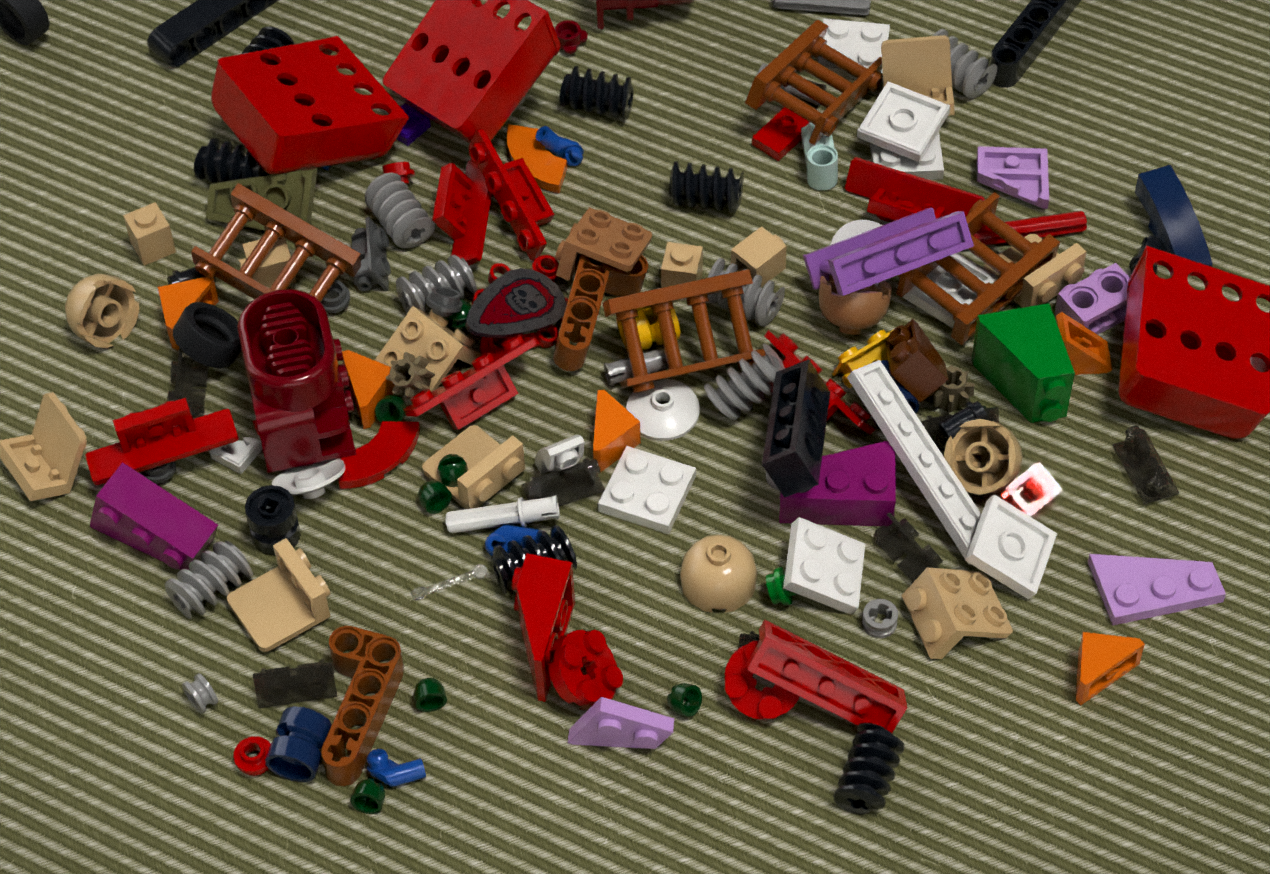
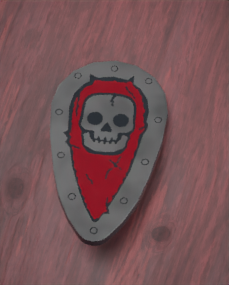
(516, 305)

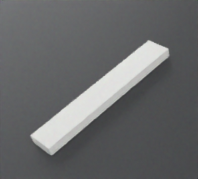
(917, 452)

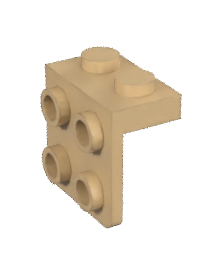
(920, 66)
(1048, 279)
(430, 338)
(50, 456)
(488, 463)
(282, 600)
(954, 605)

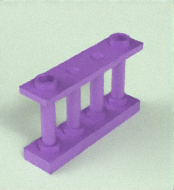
(889, 250)

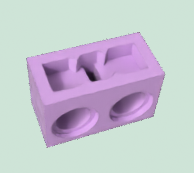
(1097, 300)

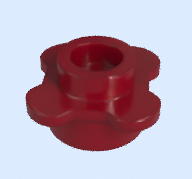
(570, 35)

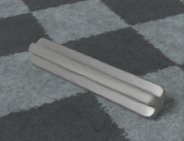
(852, 7)

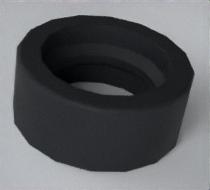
(23, 20)
(212, 350)

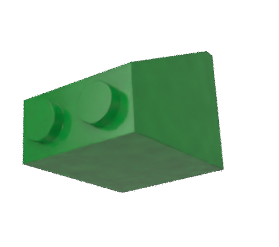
(1025, 360)

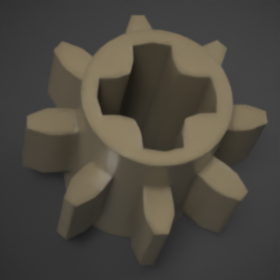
(401, 372)
(955, 391)

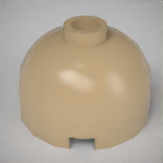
(101, 309)
(984, 456)
(718, 574)

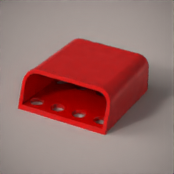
(472, 65)
(303, 112)
(1194, 349)

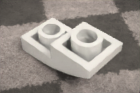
(560, 454)

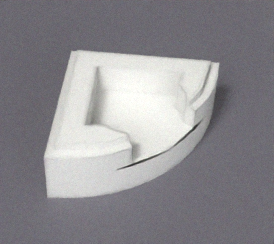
(237, 454)

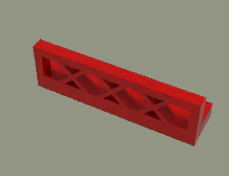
(825, 679)

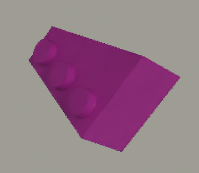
(852, 490)
(151, 519)

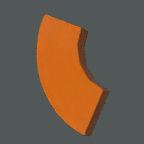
(544, 166)

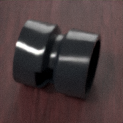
(272, 518)

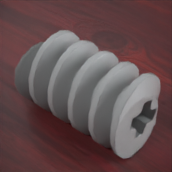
(968, 72)
(398, 211)
(453, 275)
(757, 301)
(747, 385)
(206, 577)

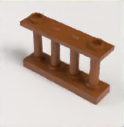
(798, 58)
(278, 224)
(989, 296)
(661, 303)

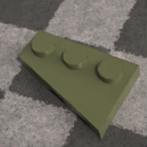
(288, 190)

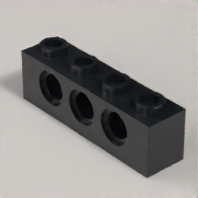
(796, 429)

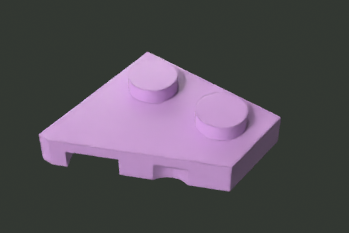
(1015, 172)
(620, 725)

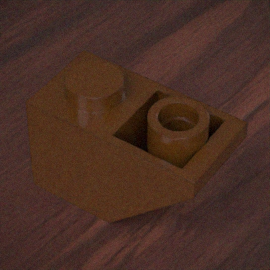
(915, 360)

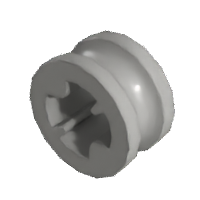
(870, 613)
(200, 693)

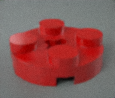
(571, 654)
(746, 697)

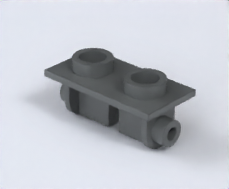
(372, 245)

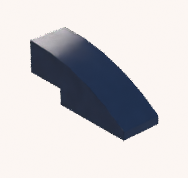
(1172, 214)

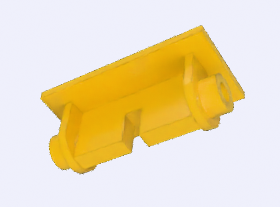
(854, 358)

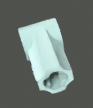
(820, 160)

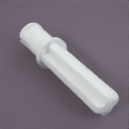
(503, 514)

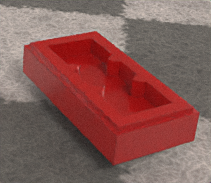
(780, 134)

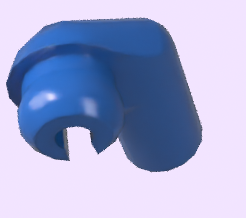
(560, 146)
(507, 533)

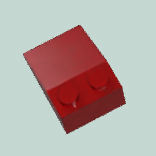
(545, 610)

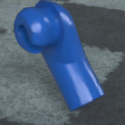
(391, 773)

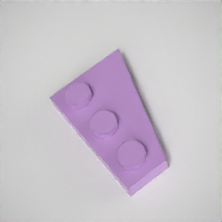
(1153, 586)

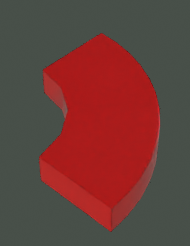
(382, 454)

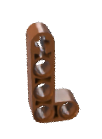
(584, 303)
(357, 708)

